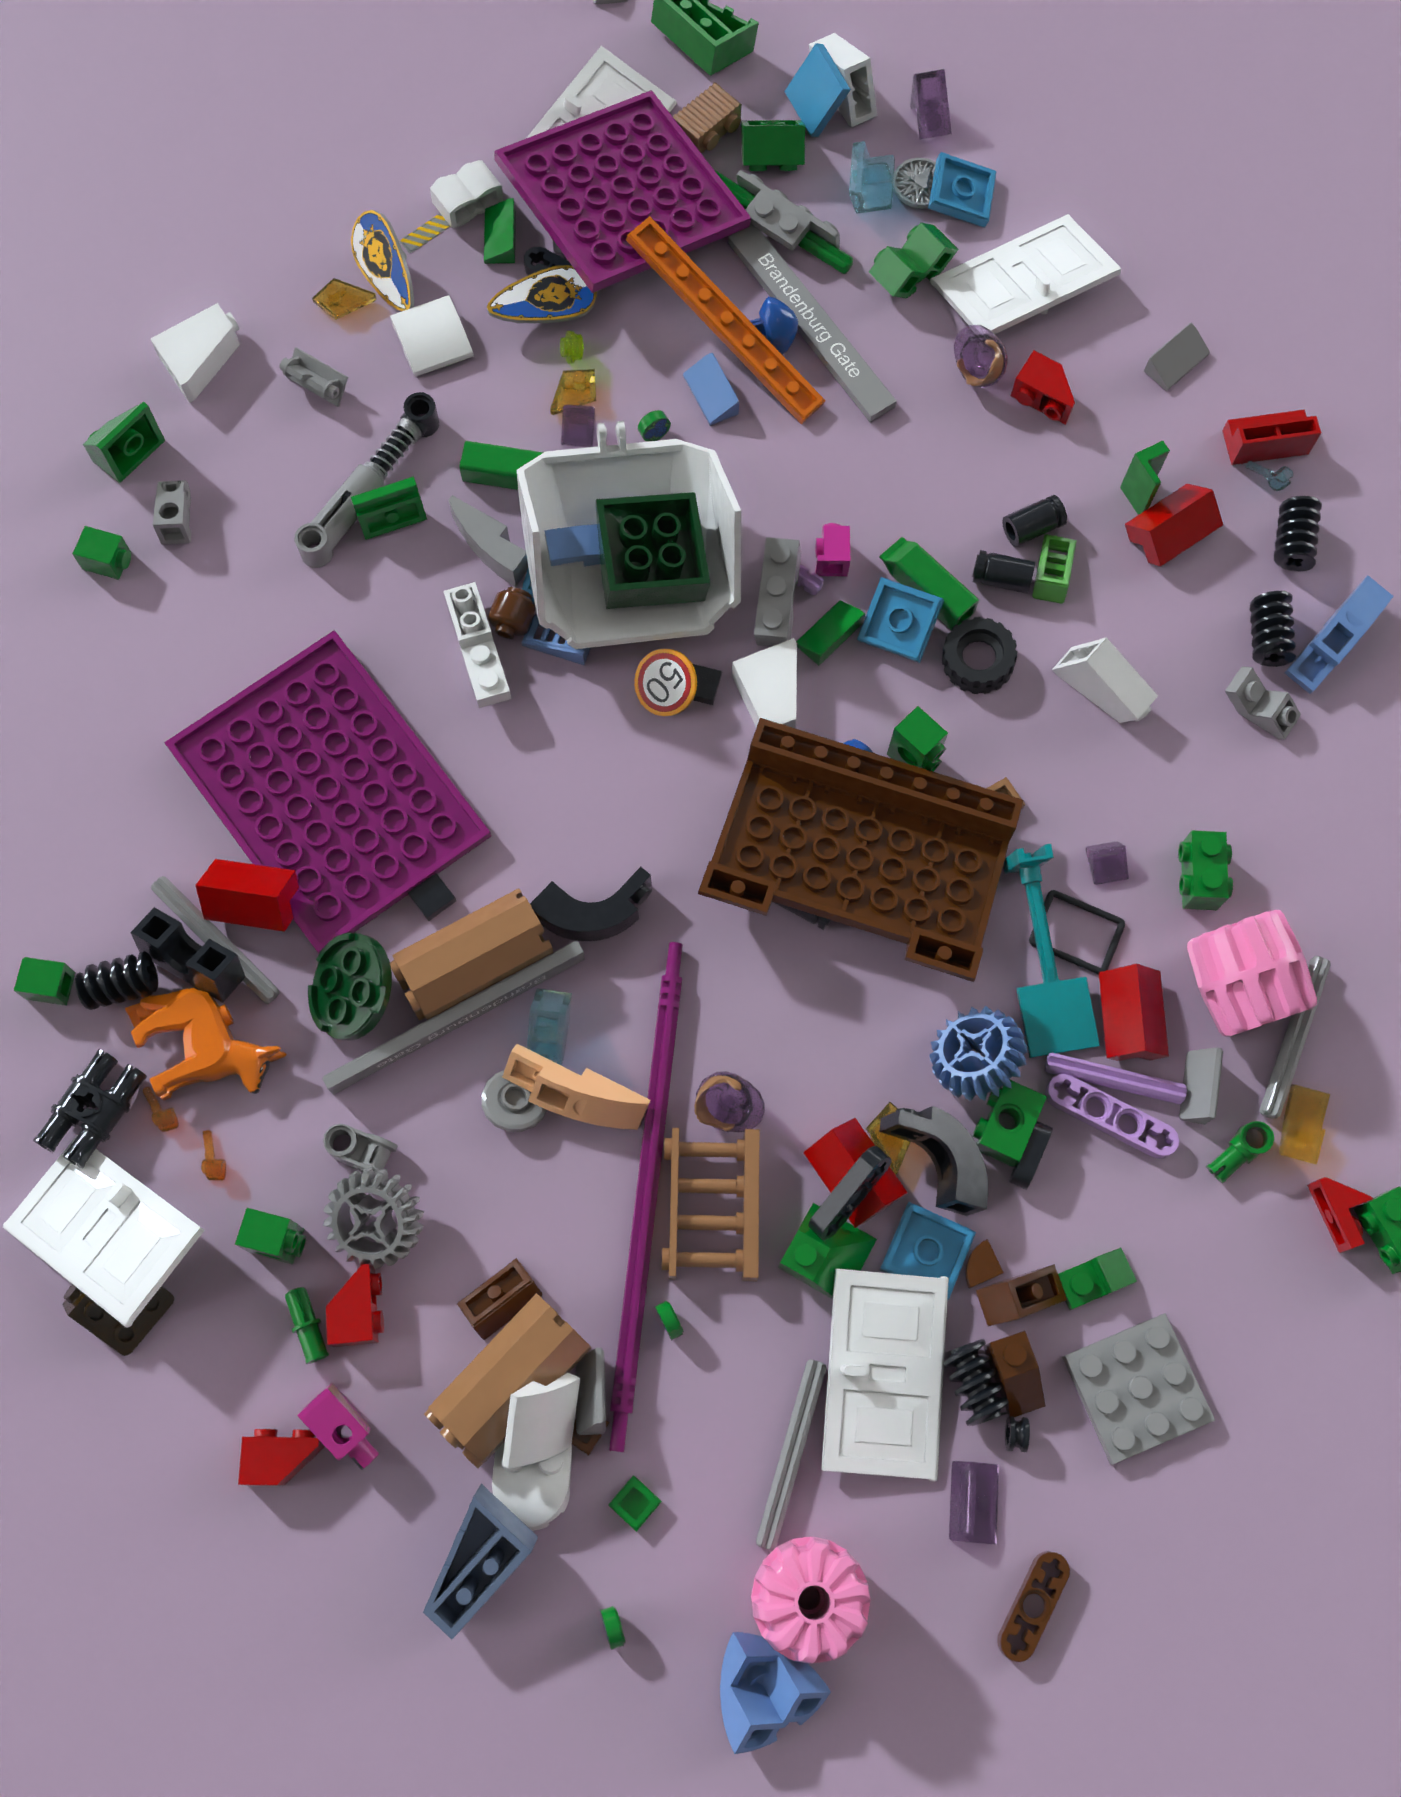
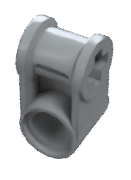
(364, 1151)

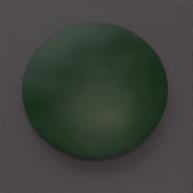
(350, 986)

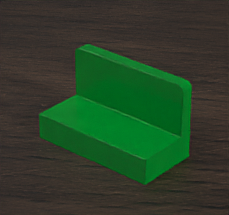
(1142, 476)

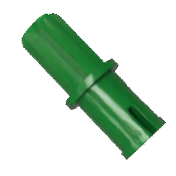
(306, 1325)

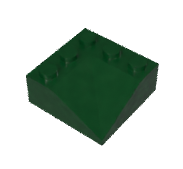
(651, 550)

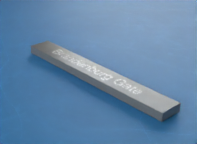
(813, 323)
(453, 1018)

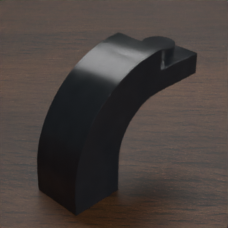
(592, 920)
(953, 1151)

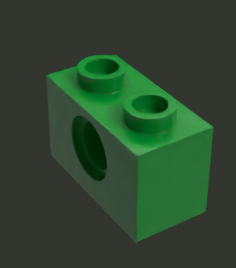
(918, 741)
(1003, 1143)
(271, 1236)

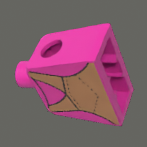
(327, 1413)

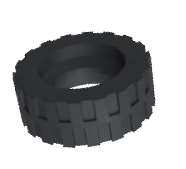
(979, 631)

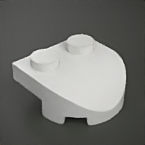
(534, 1491)

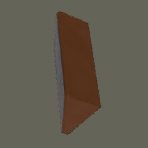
(498, 1299)

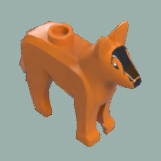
(206, 1038)

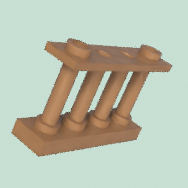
(744, 1223)

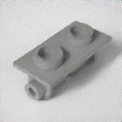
(315, 376)

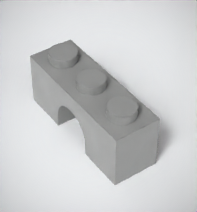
(776, 591)

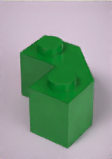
(921, 257)

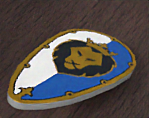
(382, 259)
(544, 297)

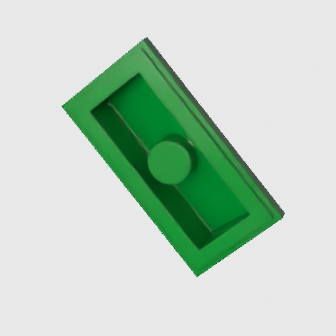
(500, 233)
(830, 631)

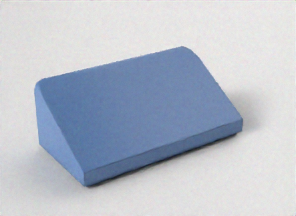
(712, 390)

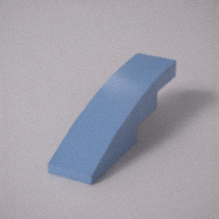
(573, 545)

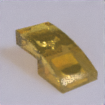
(1303, 1123)

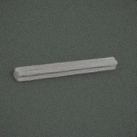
(206, 930)
(1293, 1045)
(791, 1455)

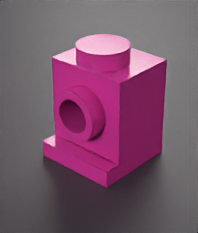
(833, 551)

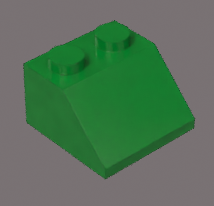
(773, 144)

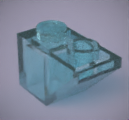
(549, 1024)

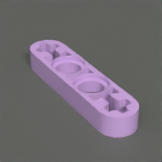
(1113, 1111)

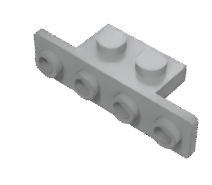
(781, 218)

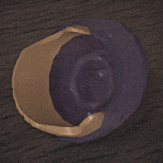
(980, 356)
(728, 1103)

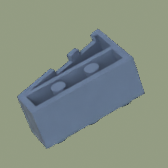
(479, 1562)

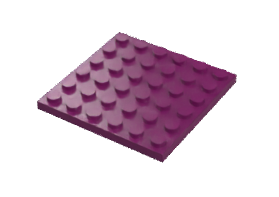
(608, 175)

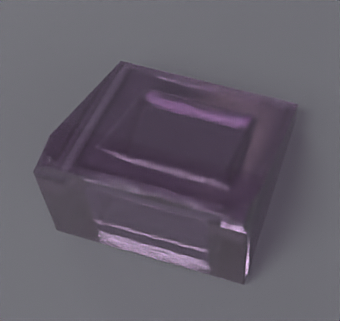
(578, 425)
(1107, 862)

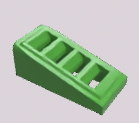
(1052, 587)

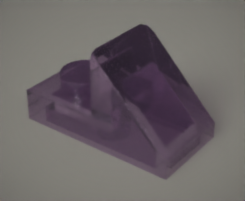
(931, 104)

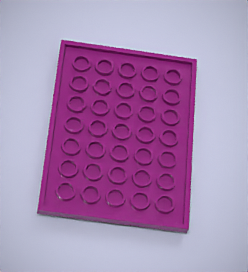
(330, 784)

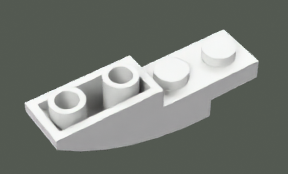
(477, 645)

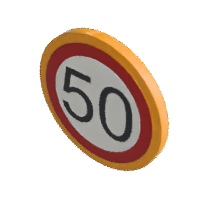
(665, 682)

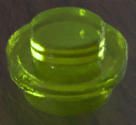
(571, 347)

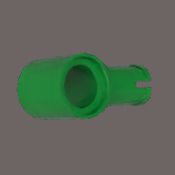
(1240, 1151)

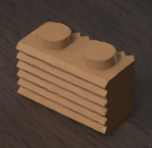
(709, 117)

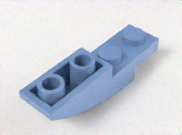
(1339, 634)

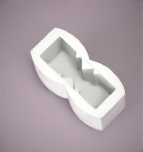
(466, 193)

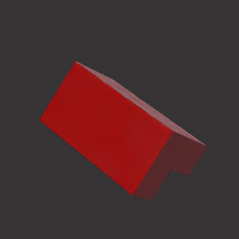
(1270, 436)
(1175, 523)
(247, 894)
(1133, 1013)
(837, 1153)

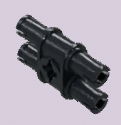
(94, 1123)

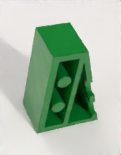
(705, 31)

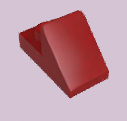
(1334, 1204)

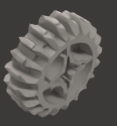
(351, 1193)

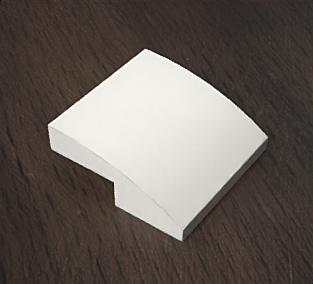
(432, 336)
(540, 1421)

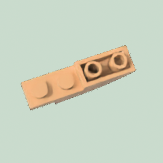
(575, 1096)

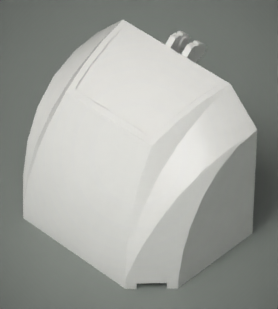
(562, 491)

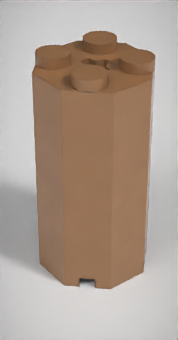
(470, 955)
(528, 1349)

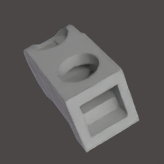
(172, 512)

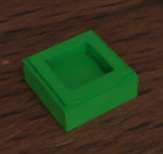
(635, 1503)

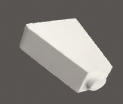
(857, 72)
(197, 349)
(1106, 680)
(769, 683)

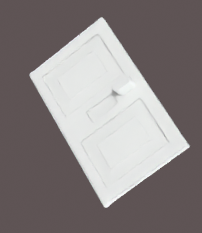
(599, 85)
(1026, 275)
(104, 1233)
(885, 1374)

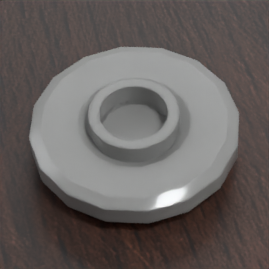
(914, 182)
(508, 1105)

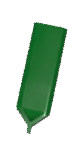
(493, 464)
(919, 570)

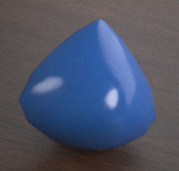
(777, 324)

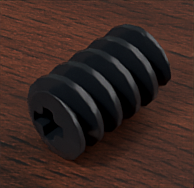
(1297, 533)
(1272, 629)
(117, 981)
(976, 1383)

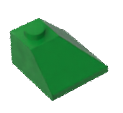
(125, 442)
(816, 1260)

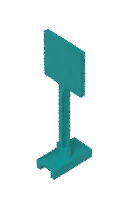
(1057, 1012)

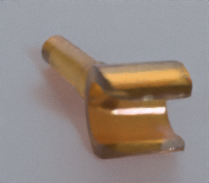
(163, 1119)
(212, 1168)

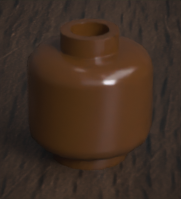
(512, 612)

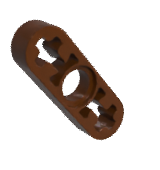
(1009, 1627)

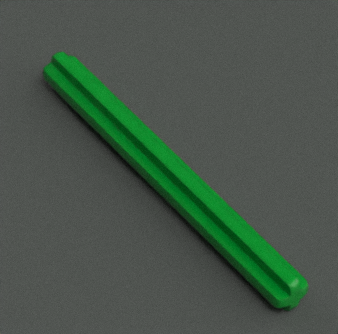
(811, 242)

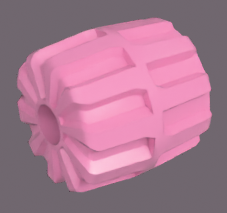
(1251, 973)
(835, 1619)

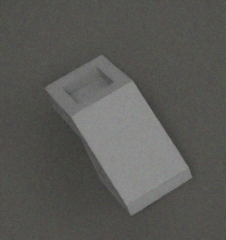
(1266, 708)

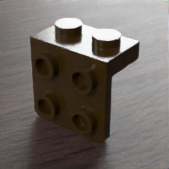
(107, 1328)

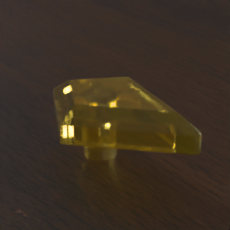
(342, 298)
(574, 388)
(890, 1145)

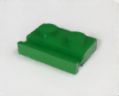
(389, 508)

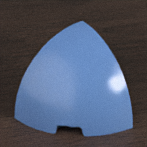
(764, 1692)

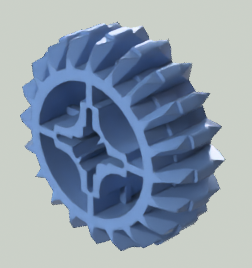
(968, 1072)

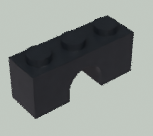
(205, 967)

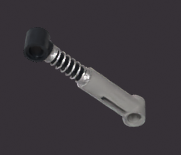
(339, 512)

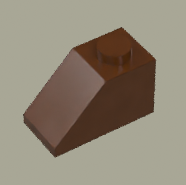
(1021, 1295)
(1017, 1373)

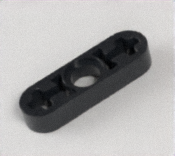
(849, 1193)

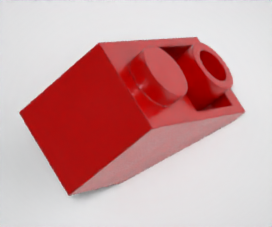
(1044, 387)
(353, 1311)
(275, 1459)

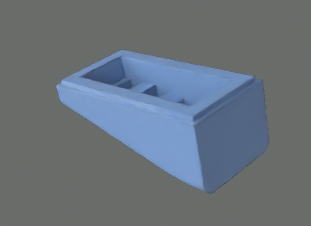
(553, 648)

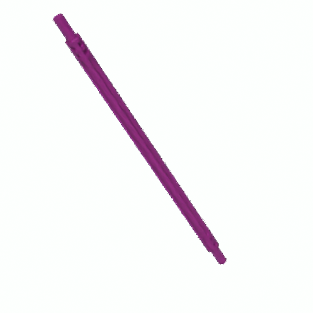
(646, 1199)

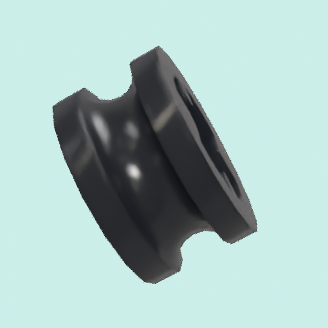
(1017, 1434)

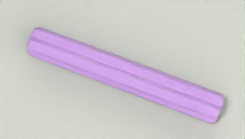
(1116, 1078)

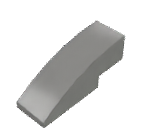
(489, 541)

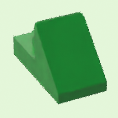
(1096, 1278)

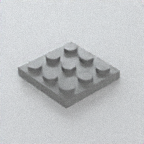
(1138, 1389)

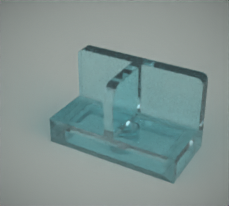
(871, 180)

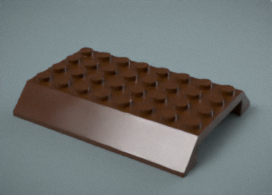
(864, 845)

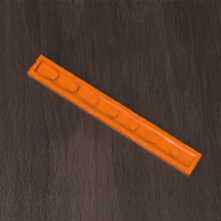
(725, 320)

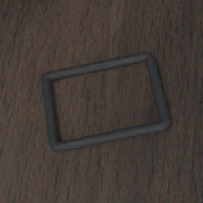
(1121, 925)

